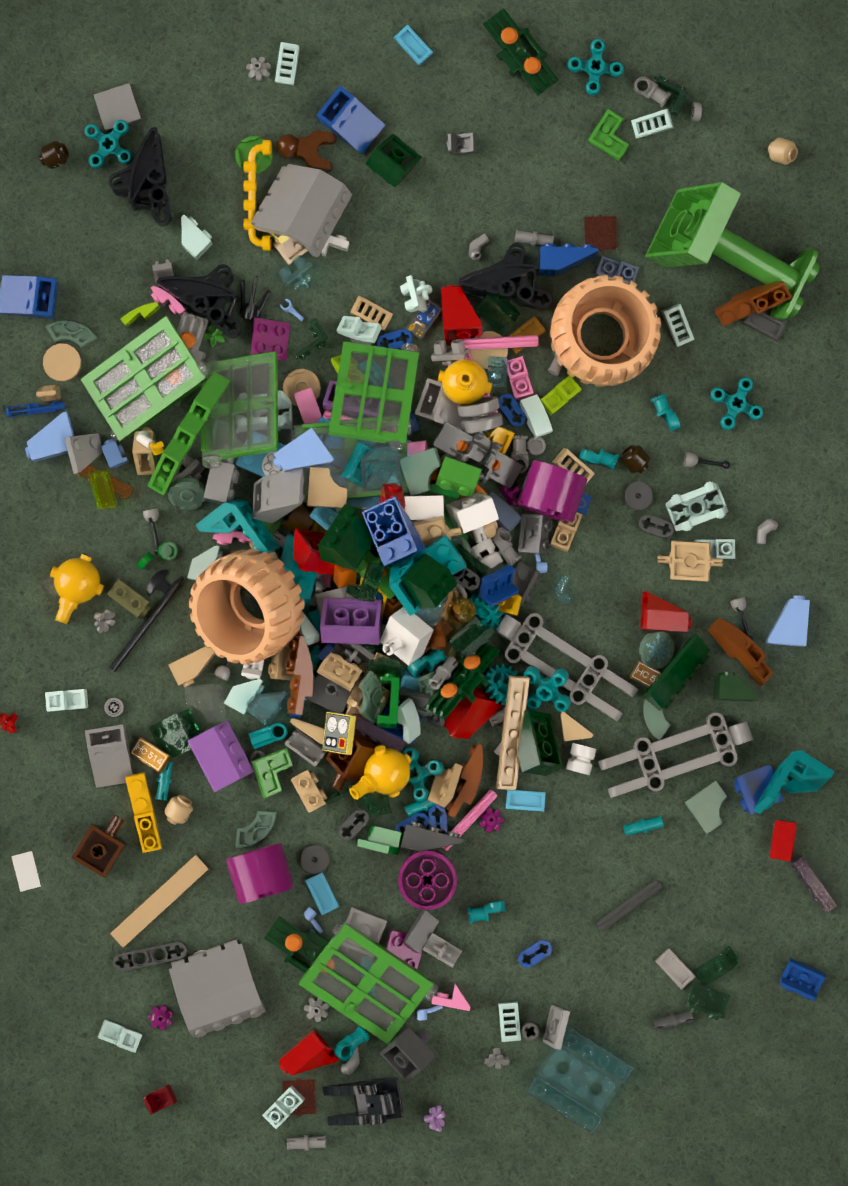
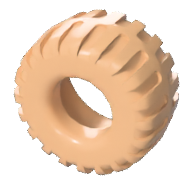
(628, 308)
(223, 617)

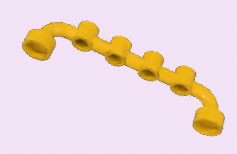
(251, 186)

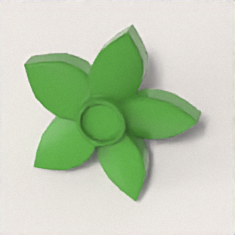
(214, 335)

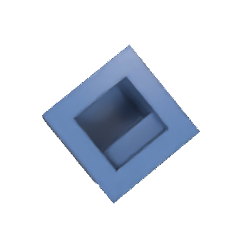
(114, 453)

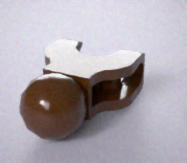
(306, 148)

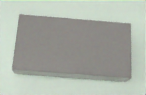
(675, 968)

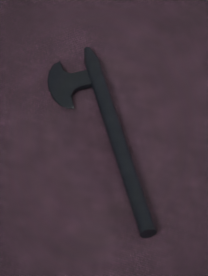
(160, 584)

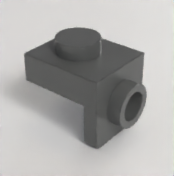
(462, 143)

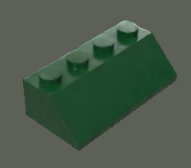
(676, 672)

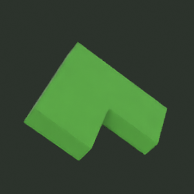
(604, 137)
(267, 768)

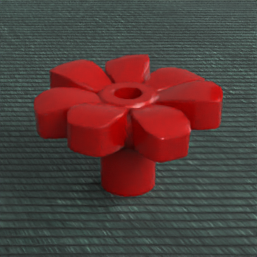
(8, 722)

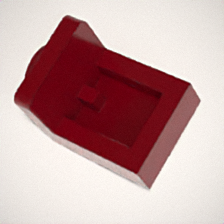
(159, 1099)

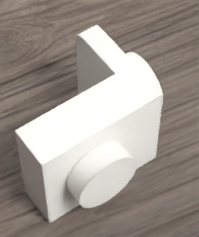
(338, 242)
(253, 670)

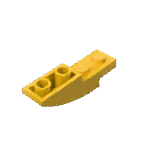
(143, 812)

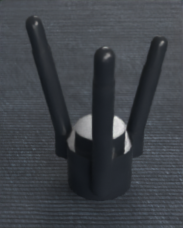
(250, 311)

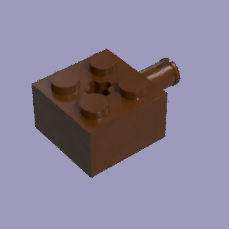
(351, 766)
(105, 838)

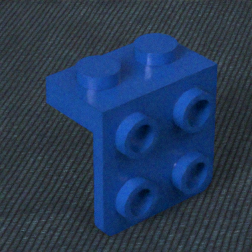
(752, 787)

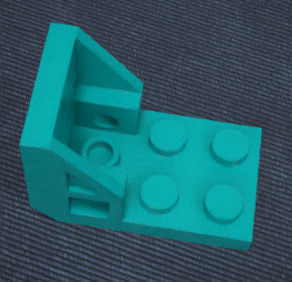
(237, 516)
(440, 550)
(805, 774)

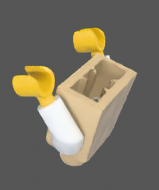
(146, 451)

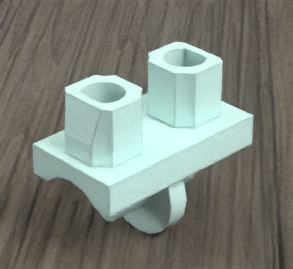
(419, 293)

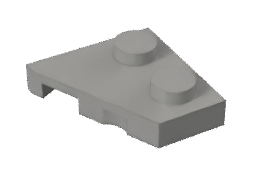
(83, 450)

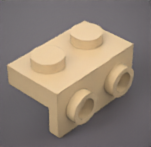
(308, 791)

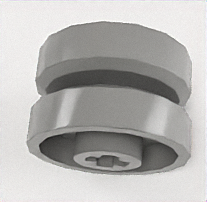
(480, 415)

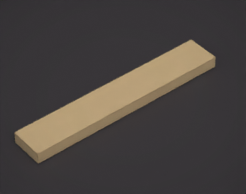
(511, 734)
(159, 901)

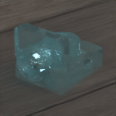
(497, 371)

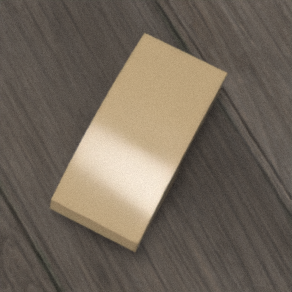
(564, 533)

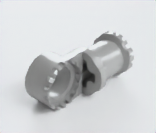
(652, 91)
(519, 451)
(506, 546)

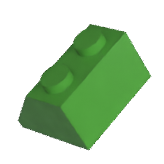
(458, 477)

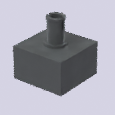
(329, 694)
(408, 1053)

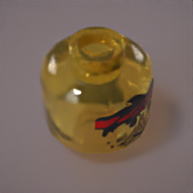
(461, 610)

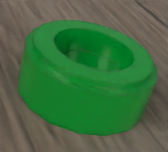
(167, 551)
(145, 560)

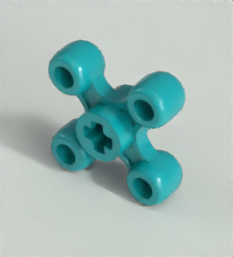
(596, 59)
(102, 139)
(740, 396)
(547, 689)
(423, 773)

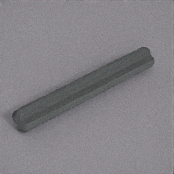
(628, 905)

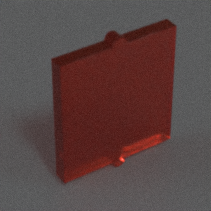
(601, 232)
(307, 1090)

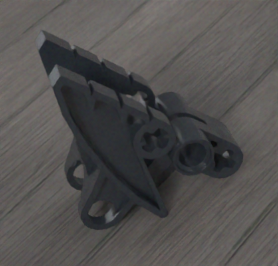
(142, 174)
(504, 276)
(204, 290)
(374, 1101)

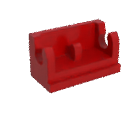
(783, 840)

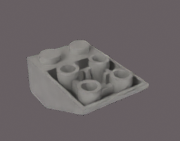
(436, 406)
(277, 495)
(109, 755)

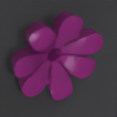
(510, 495)
(496, 820)
(163, 1014)

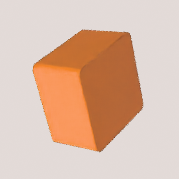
(344, 576)

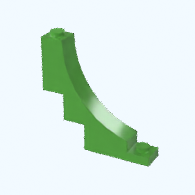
(188, 432)

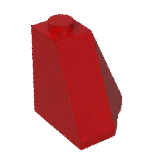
(458, 315)
(662, 615)
(469, 717)
(307, 1055)

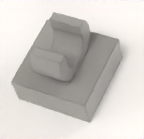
(162, 270)

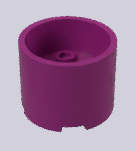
(552, 491)
(259, 873)
(427, 895)

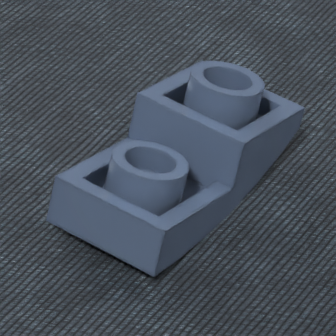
(611, 268)
(507, 516)

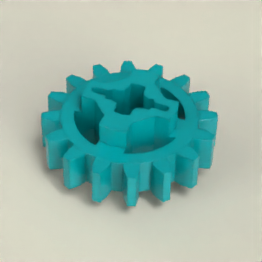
(485, 612)
(498, 682)

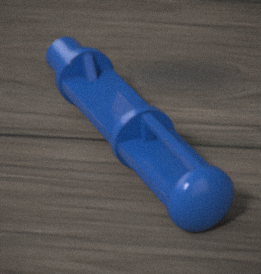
(34, 408)

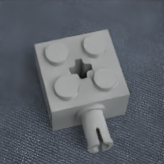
(221, 482)

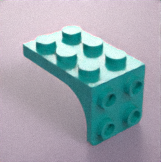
(304, 579)

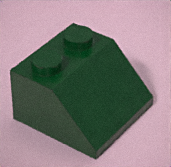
(393, 160)
(428, 582)

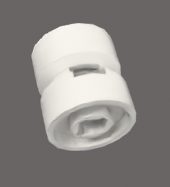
(490, 560)
(581, 759)

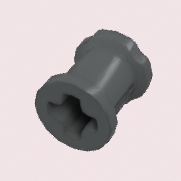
(531, 1036)

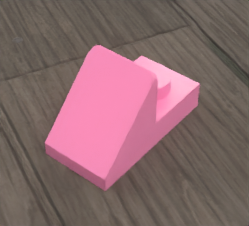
(457, 1001)

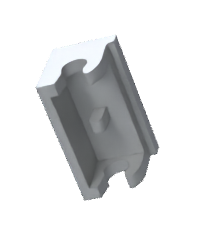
(305, 747)

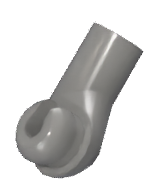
(475, 247)
(765, 528)
(352, 1063)

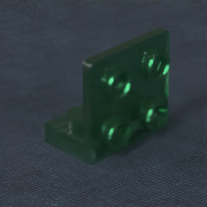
(175, 732)

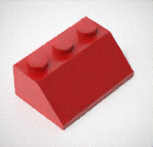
(307, 552)

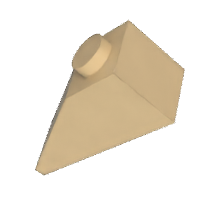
(191, 666)

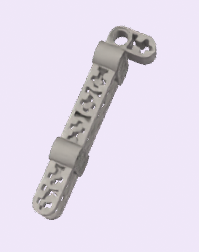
(511, 629)
(734, 735)

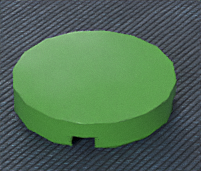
(242, 153)

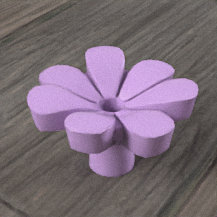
(435, 1118)

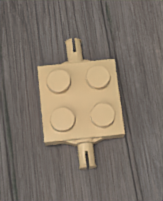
(435, 528)
(690, 560)

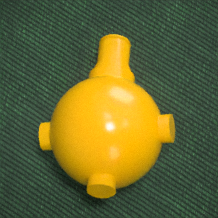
(465, 382)
(75, 583)
(384, 772)

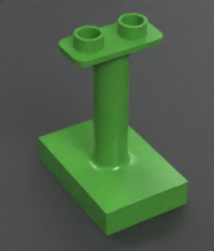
(697, 229)

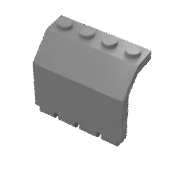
(303, 206)
(215, 989)

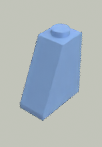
(51, 439)
(302, 453)
(791, 624)

